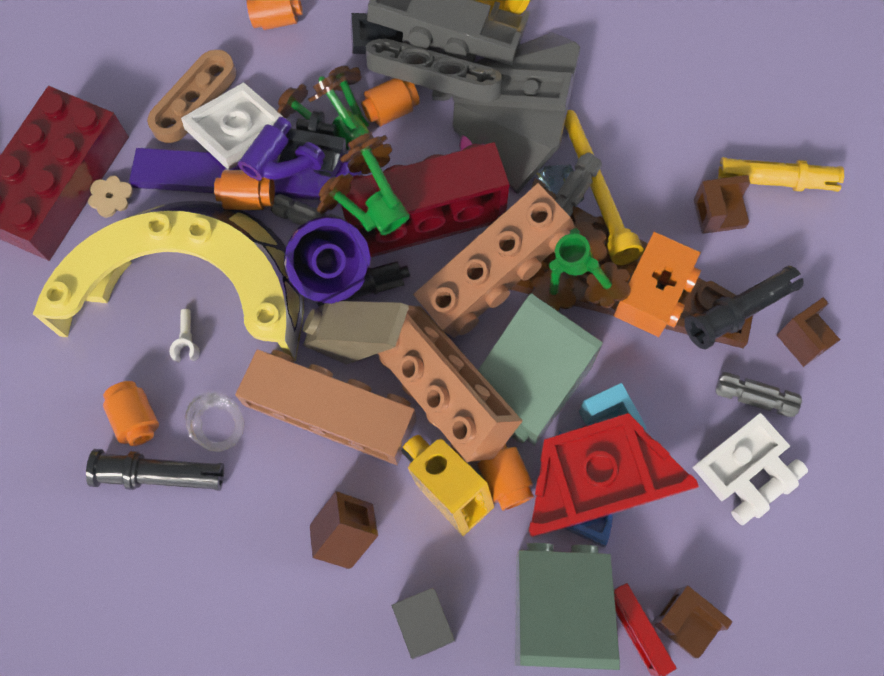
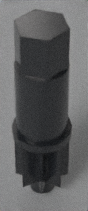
(381, 279)

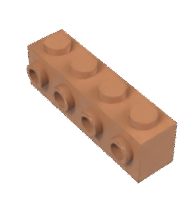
(495, 262)
(450, 388)
(327, 405)

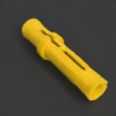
(794, 175)

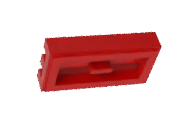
(642, 632)

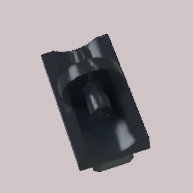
(321, 135)

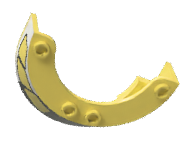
(226, 238)

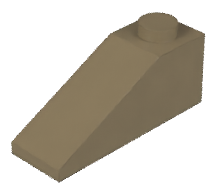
(354, 329)

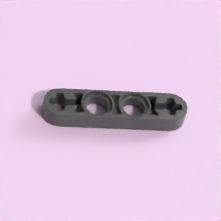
(434, 70)

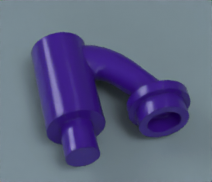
(261, 155)

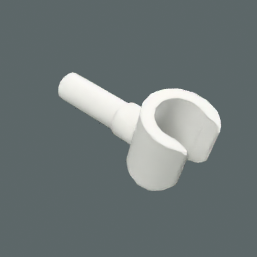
(185, 338)

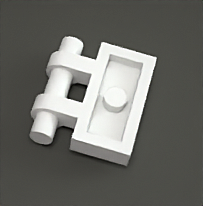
(741, 458)

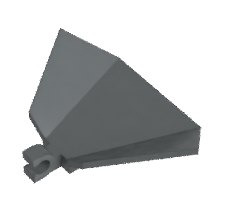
(531, 108)

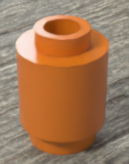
(273, 13)
(389, 101)
(243, 192)
(130, 413)
(507, 478)

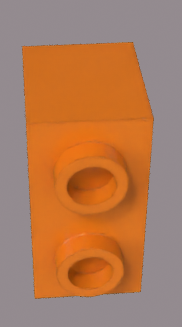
(669, 265)

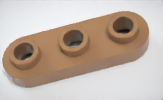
(195, 83)

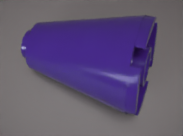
(326, 259)

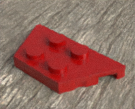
(602, 473)

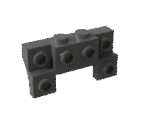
(453, 27)

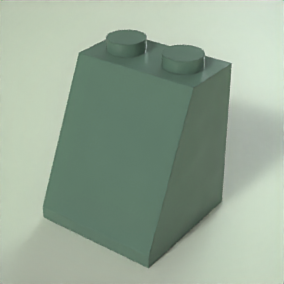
(539, 365)
(565, 608)

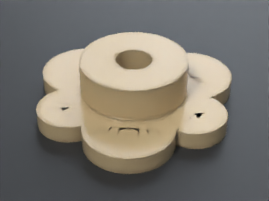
(110, 196)

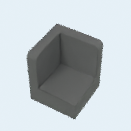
(423, 623)

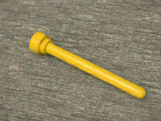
(623, 244)

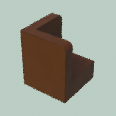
(721, 204)
(808, 334)
(343, 530)
(691, 621)

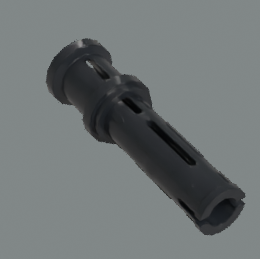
(730, 313)
(135, 470)

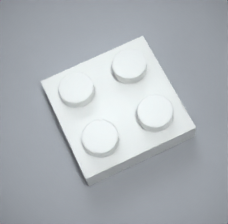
(230, 123)

